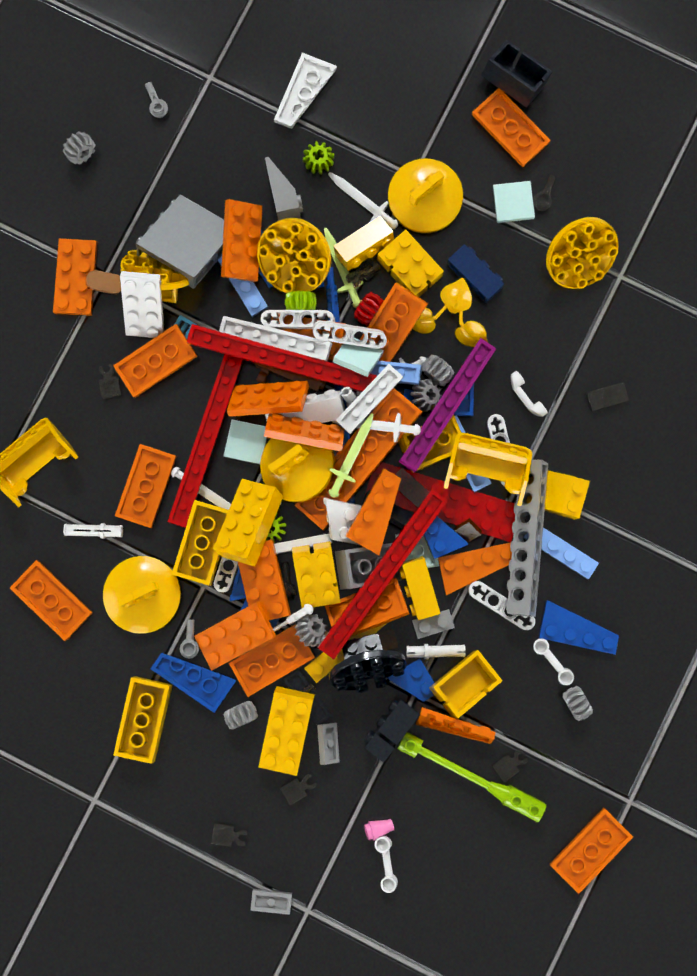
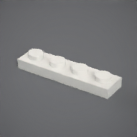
(369, 398)

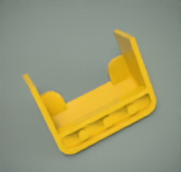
(29, 455)
(490, 460)

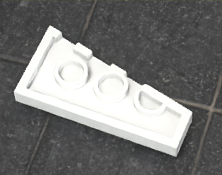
(304, 86)

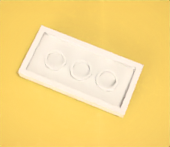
(142, 304)

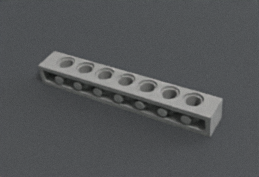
(532, 546)

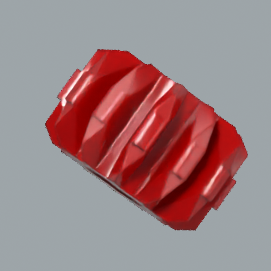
(368, 308)

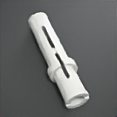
(116, 531)
(435, 651)

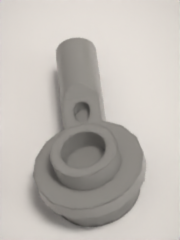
(158, 107)
(189, 647)

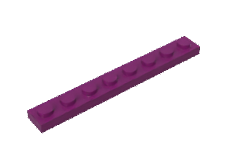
(447, 405)

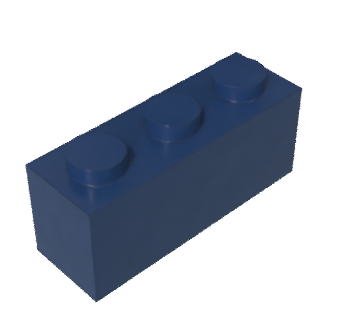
(475, 273)

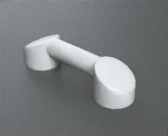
(537, 408)
(565, 675)
(390, 881)

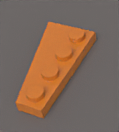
(373, 517)
(467, 567)
(450, 725)

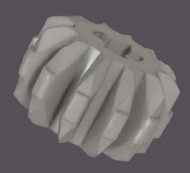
(79, 147)
(437, 370)
(426, 395)
(311, 630)
(577, 703)
(240, 715)

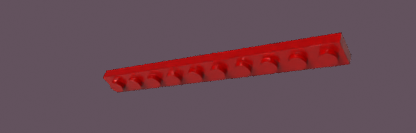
(277, 358)
(205, 440)
(382, 574)

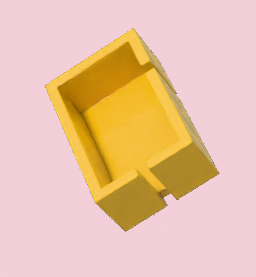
(410, 264)
(316, 575)
(463, 683)

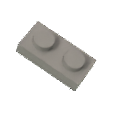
(433, 624)
(328, 743)
(271, 901)

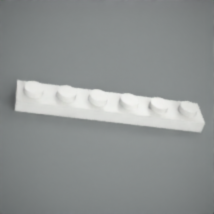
(277, 338)

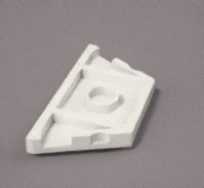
(340, 517)

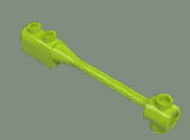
(508, 795)

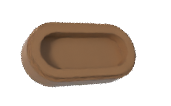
(103, 282)

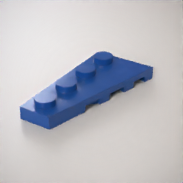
(572, 629)
(197, 682)

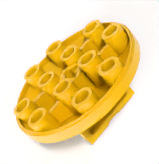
(425, 195)
(582, 252)
(294, 255)
(170, 278)
(296, 469)
(141, 594)

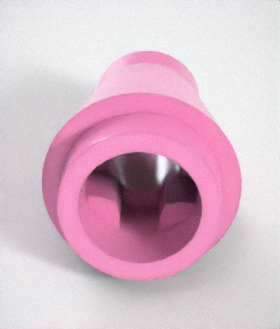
(378, 828)

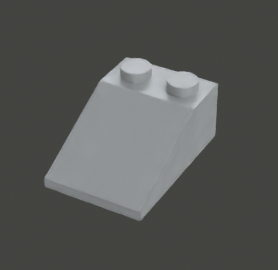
(284, 194)
(357, 564)

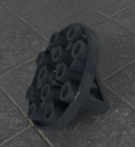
(366, 661)

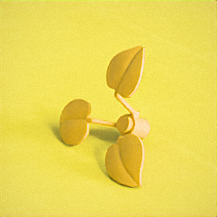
(457, 299)

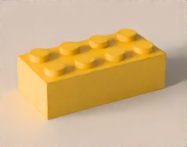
(248, 522)
(196, 555)
(142, 720)
(286, 730)

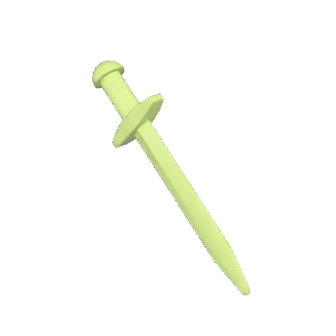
(348, 287)
(350, 458)

